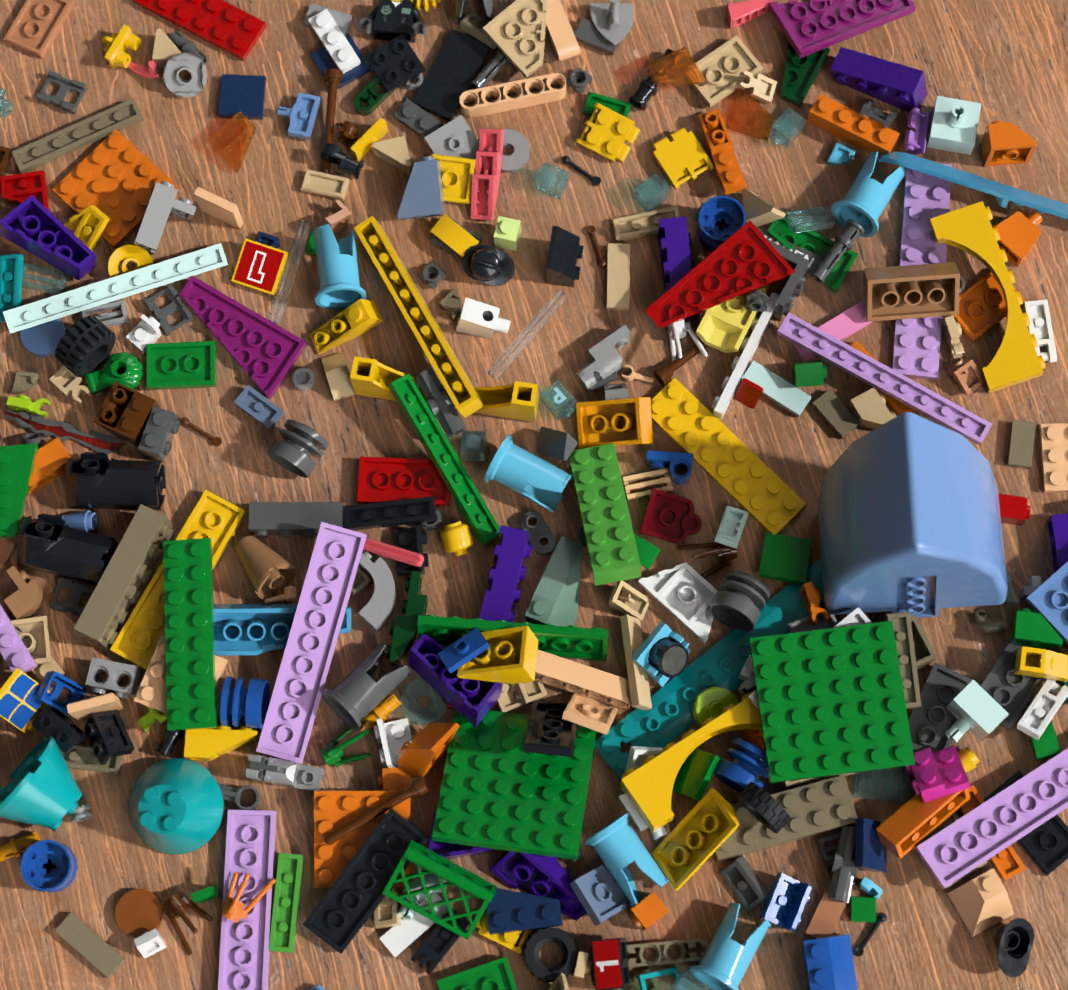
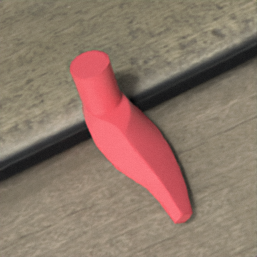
(147, 72)

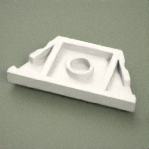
(684, 596)

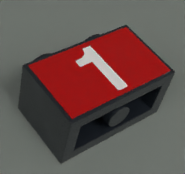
(609, 964)

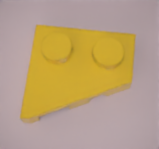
(88, 225)

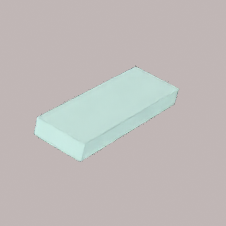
(778, 389)

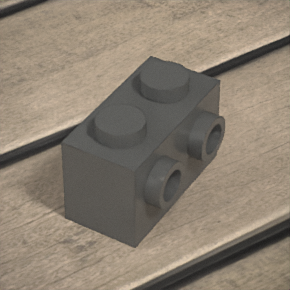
(158, 434)

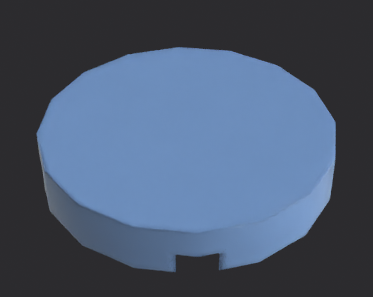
(43, 338)

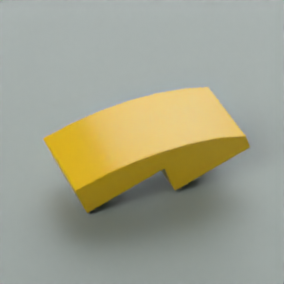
(453, 235)

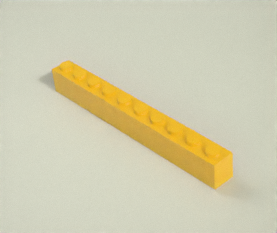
(419, 317)

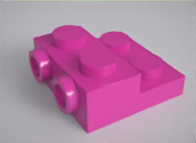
(938, 773)

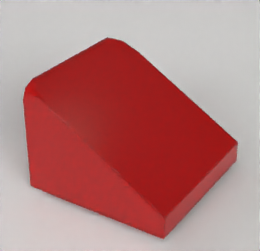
(748, 393)

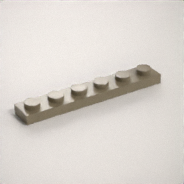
(77, 135)

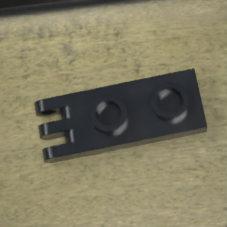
(438, 944)

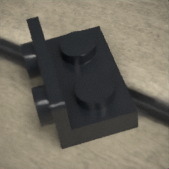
(412, 540)
(55, 724)
(108, 735)

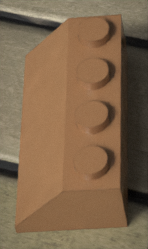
(911, 291)

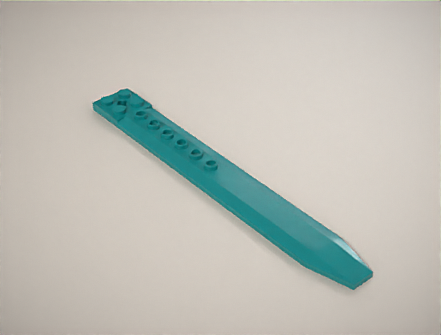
(717, 667)

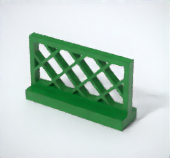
(453, 875)

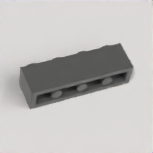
(292, 518)

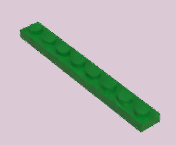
(445, 459)

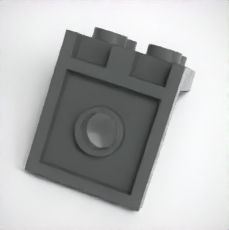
(795, 283)

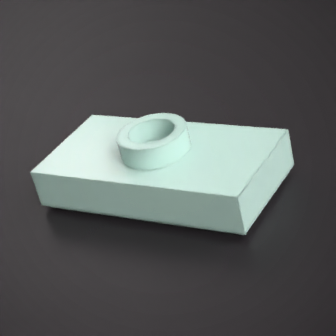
(731, 527)

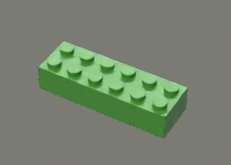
(604, 514)

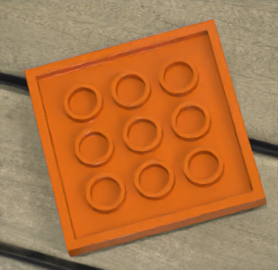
(117, 182)
(337, 809)

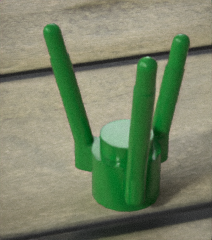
(334, 751)

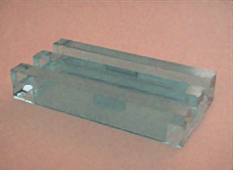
(807, 217)
(36, 286)

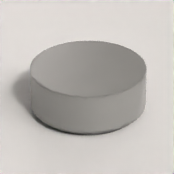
(303, 379)

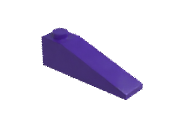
(539, 877)

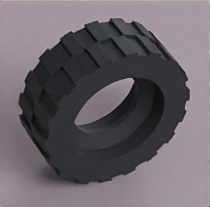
(764, 807)
(550, 935)

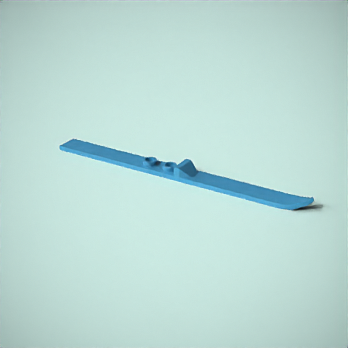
(1001, 191)

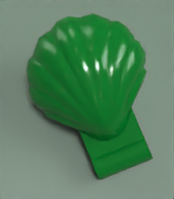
(120, 368)

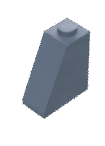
(423, 191)

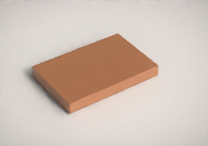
(38, 25)

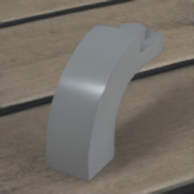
(382, 604)

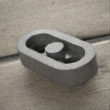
(538, 532)

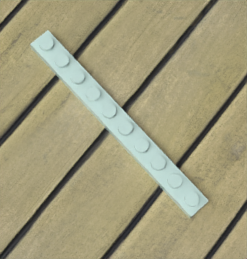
(115, 288)

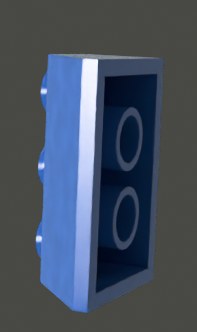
(829, 963)

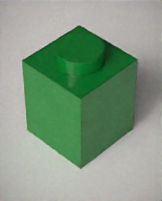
(808, 373)

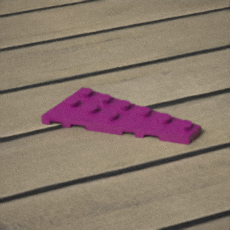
(823, 23)
(253, 341)

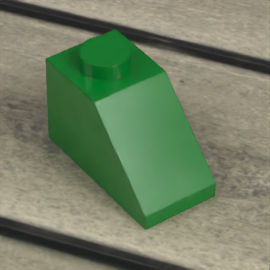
(1033, 630)

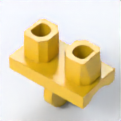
(118, 44)

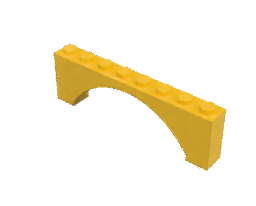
(973, 233)
(509, 401)
(652, 783)

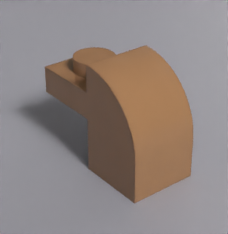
(27, 598)

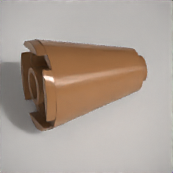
(264, 567)

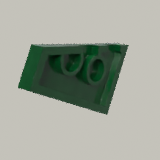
(801, 74)

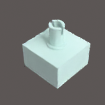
(953, 125)
(974, 712)

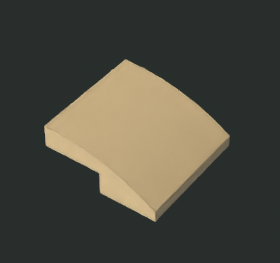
(519, 695)

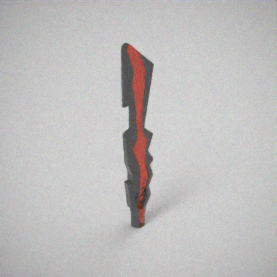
(64, 431)

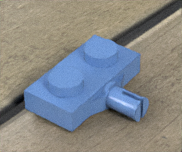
(302, 115)

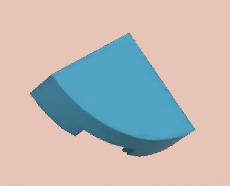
(840, 155)
(870, 888)

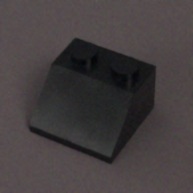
(563, 258)

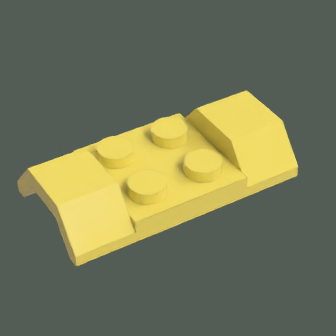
(727, 324)

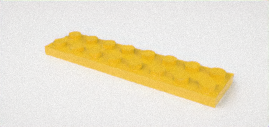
(725, 457)
(210, 519)

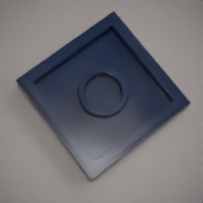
(324, 61)
(242, 94)
(868, 850)

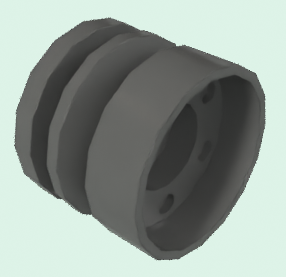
(299, 446)
(739, 601)

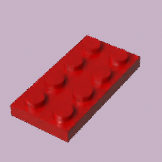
(399, 479)

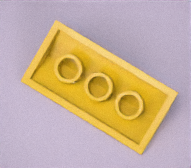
(696, 838)

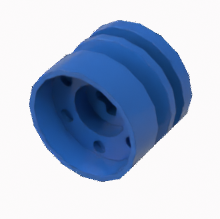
(718, 212)
(242, 702)
(746, 765)
(41, 854)

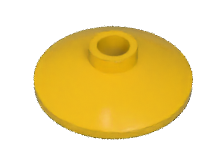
(125, 254)

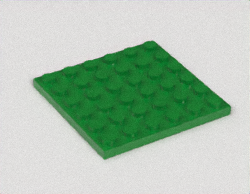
(831, 702)
(512, 797)

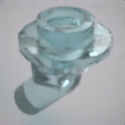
(5, 105)

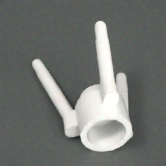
(678, 331)

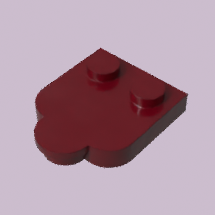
(669, 517)

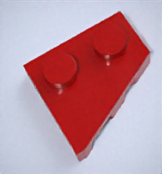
(21, 186)

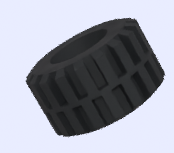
(85, 346)

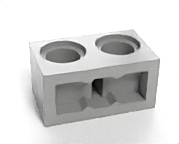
(115, 672)

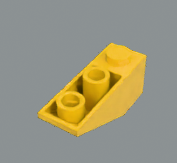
(346, 325)
(1041, 664)
(214, 743)

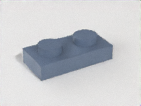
(259, 407)

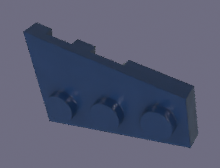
(520, 911)

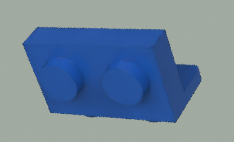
(786, 902)

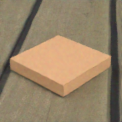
(218, 207)
(83, 709)
(590, 713)

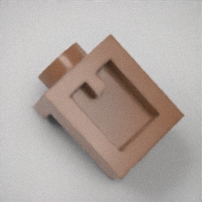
(338, 216)
(965, 374)

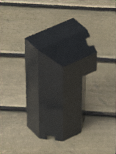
(113, 483)
(63, 551)

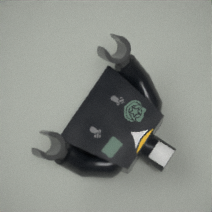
(392, 19)

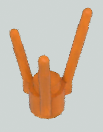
(233, 907)

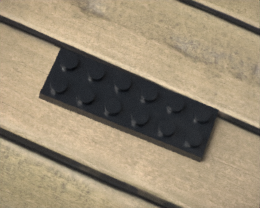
(362, 882)

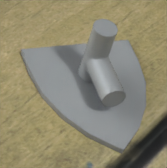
(612, 19)

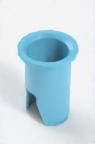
(867, 198)
(337, 270)
(527, 475)
(620, 846)
(726, 959)

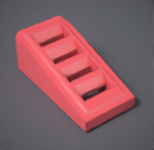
(745, 11)

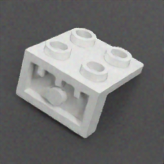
(392, 737)

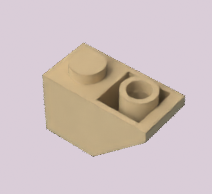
(871, 409)

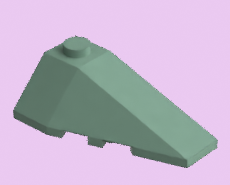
(559, 588)

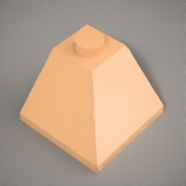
(981, 902)

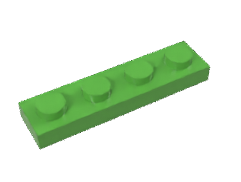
(286, 903)

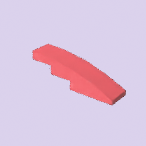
(487, 174)

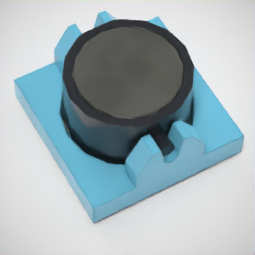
(663, 656)

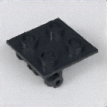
(395, 63)

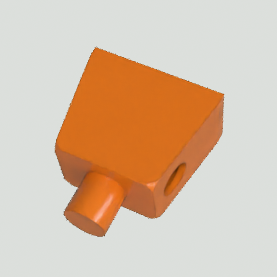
(1019, 235)

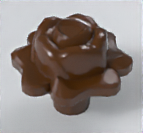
(347, 131)

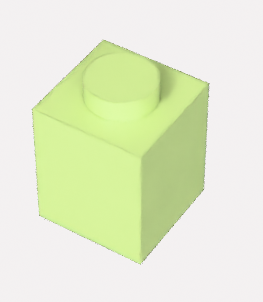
(507, 233)

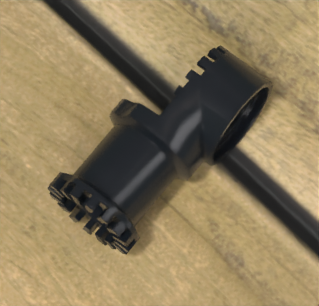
(346, 164)

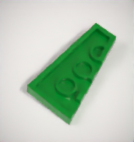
(15, 474)

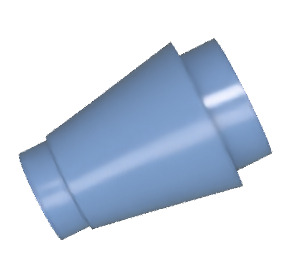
(83, 520)

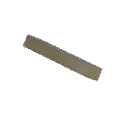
(661, 949)

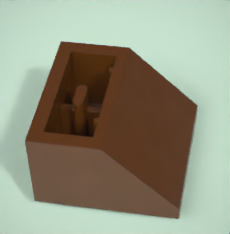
(125, 413)

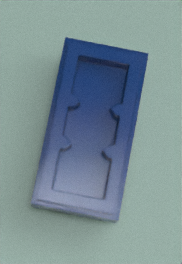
(463, 650)

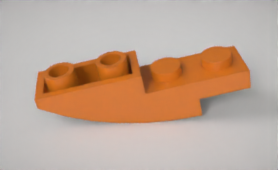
(721, 152)

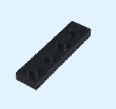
(390, 513)

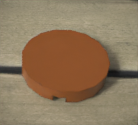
(138, 912)

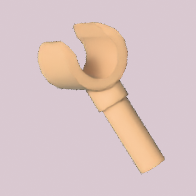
(634, 375)
(288, 595)

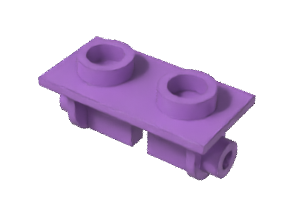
(917, 134)

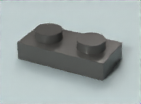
(416, 119)

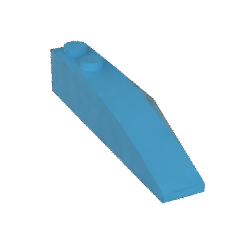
(256, 627)

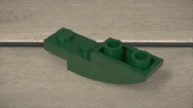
(405, 627)

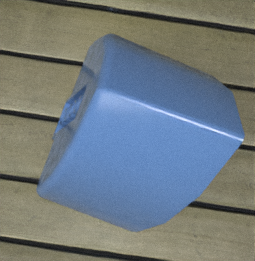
(911, 523)

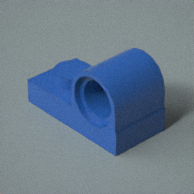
(673, 460)

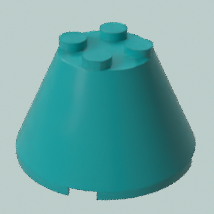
(40, 788)
(176, 806)

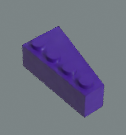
(880, 79)
(47, 238)

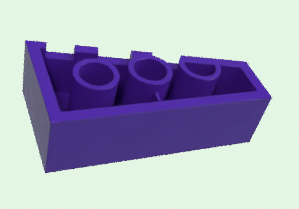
(674, 250)
(506, 575)
(467, 696)

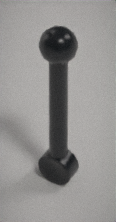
(595, 180)
(858, 951)

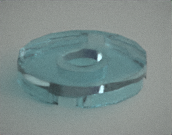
(417, 714)

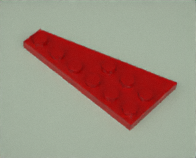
(732, 270)

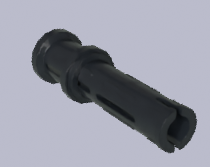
(646, 90)

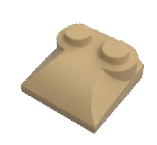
(36, 638)

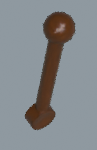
(591, 230)
(216, 440)

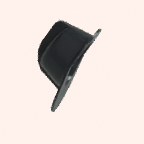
(488, 265)
(1014, 946)

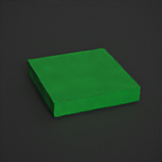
(785, 558)
(695, 774)

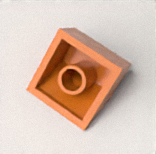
(1006, 145)
(426, 747)

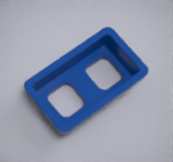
(75, 692)

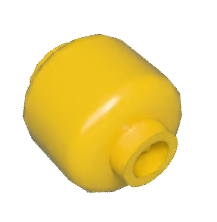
(456, 538)

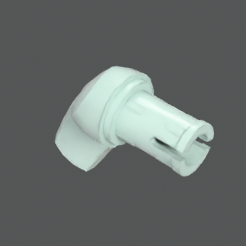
(417, 884)

